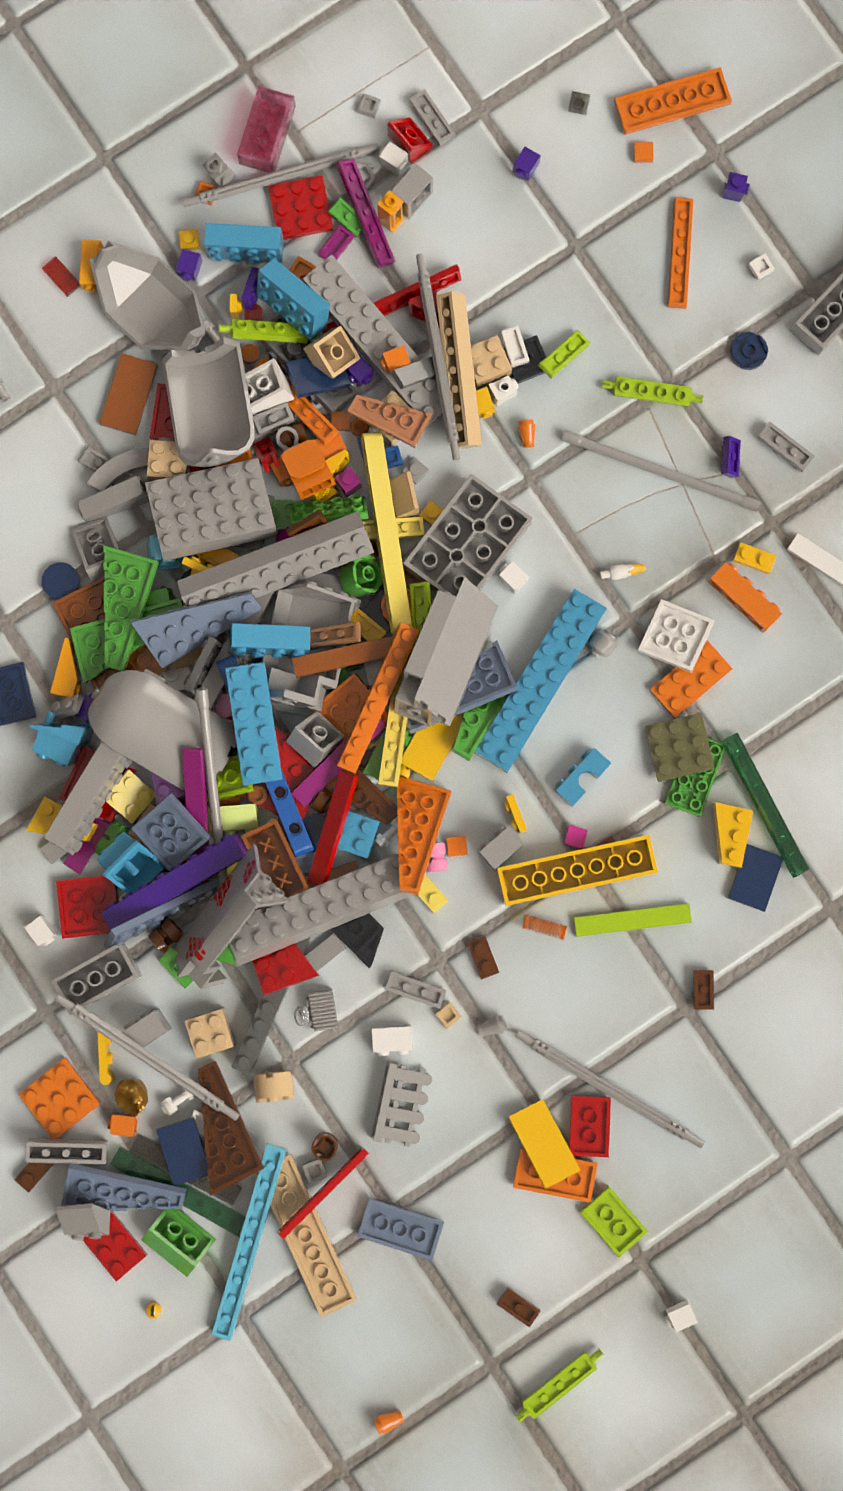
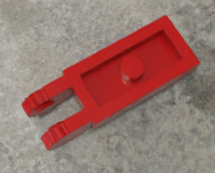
(266, 453)

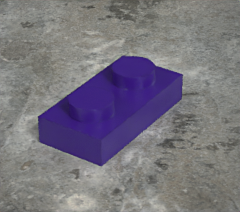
(249, 294)
(730, 456)

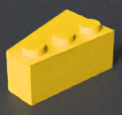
(46, 815)
(732, 832)

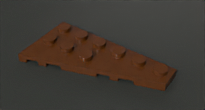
(227, 1142)

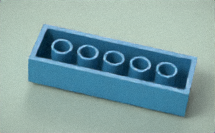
(253, 723)

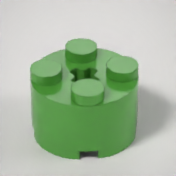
(361, 576)

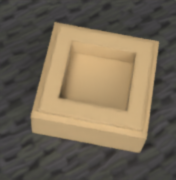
(448, 1015)

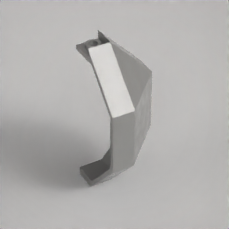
(147, 299)

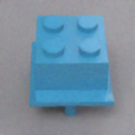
(60, 741)
(129, 863)

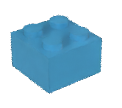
(358, 835)

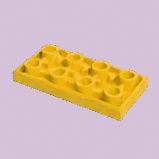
(431, 747)
(544, 1144)

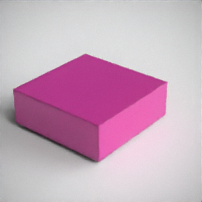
(575, 836)

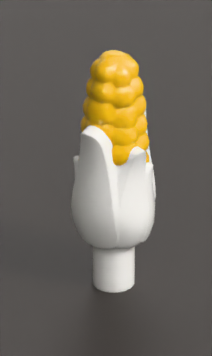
(622, 571)

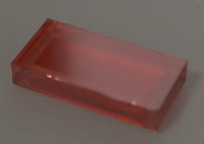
(61, 276)

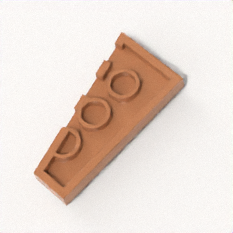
(394, 420)

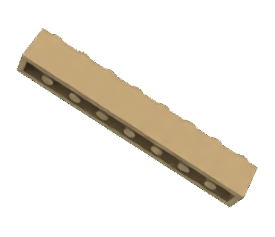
(459, 366)

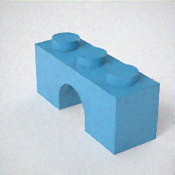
(592, 763)

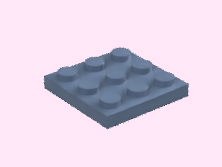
(171, 832)

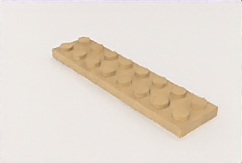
(310, 1243)

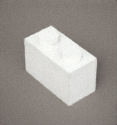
(392, 1039)

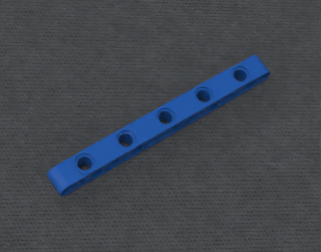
(285, 805)

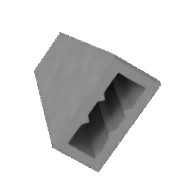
(114, 499)

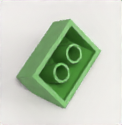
(178, 1240)

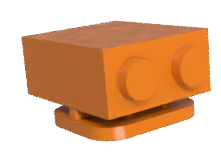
(307, 469)

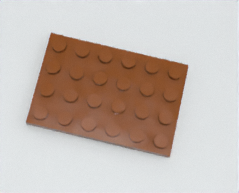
(88, 606)

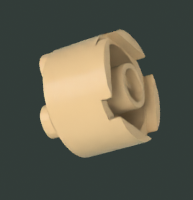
(273, 1086)

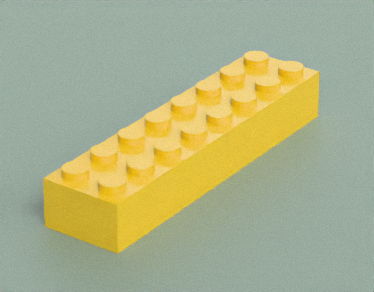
(577, 870)

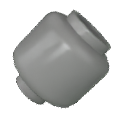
(603, 643)

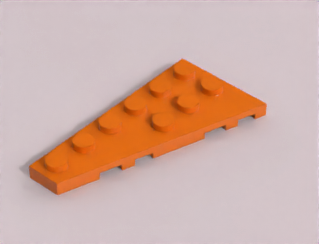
(419, 821)

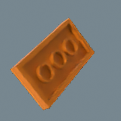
(683, 688)
(575, 1187)

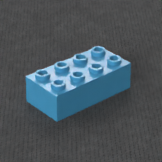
(243, 243)
(292, 299)
(268, 640)

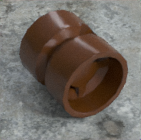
(287, 437)
(322, 801)
(166, 935)
(324, 1146)

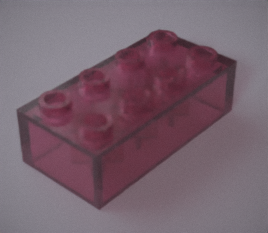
(266, 129)

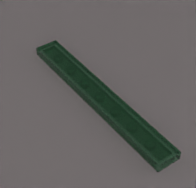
(765, 805)
(194, 1199)

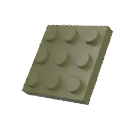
(679, 747)

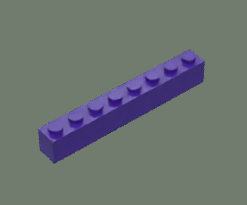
(177, 882)

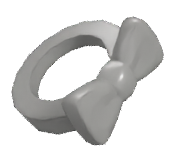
(369, 168)
(278, 437)

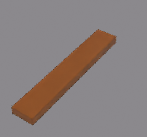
(341, 657)

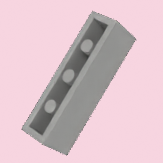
(66, 1151)

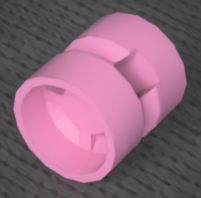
(437, 862)

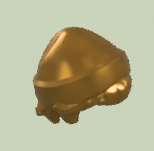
(131, 1096)

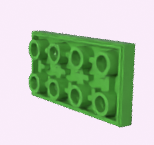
(331, 509)
(692, 791)

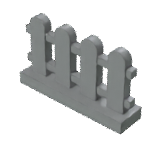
(398, 1094)

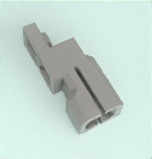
(269, 421)

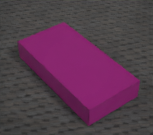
(336, 243)

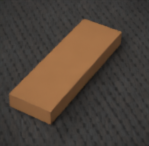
(335, 635)

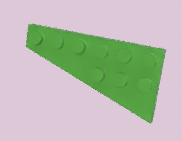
(125, 597)
(90, 641)

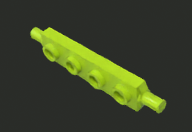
(263, 331)
(652, 391)
(559, 1385)

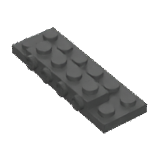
(289, 351)

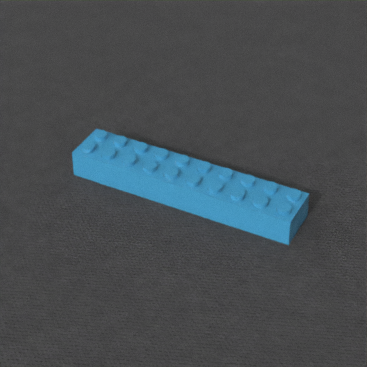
(540, 680)

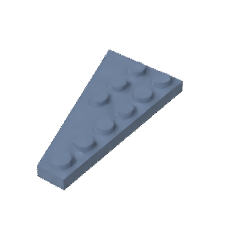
(154, 917)

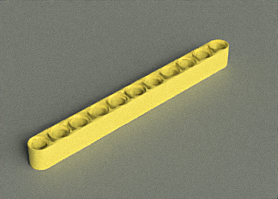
(386, 530)

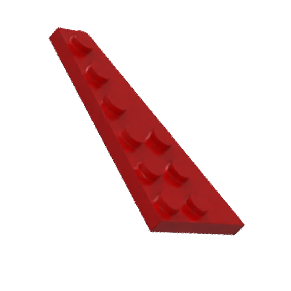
(283, 968)

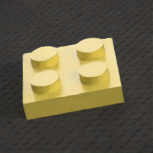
(131, 796)

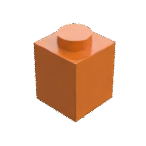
(394, 359)
(123, 1124)

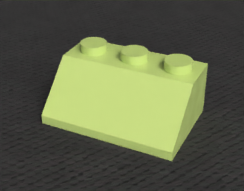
(237, 818)

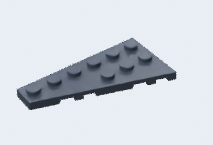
(186, 628)
(488, 682)
(118, 1191)

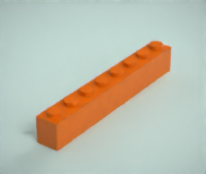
(377, 697)

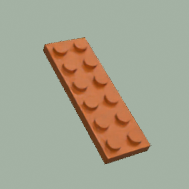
(672, 101)

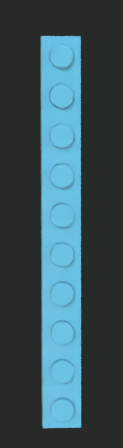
(249, 1242)

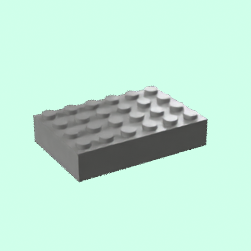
(211, 509)
(468, 539)

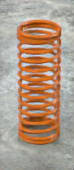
(562, 930)

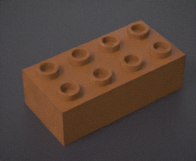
(277, 858)

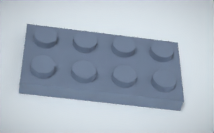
(400, 1229)

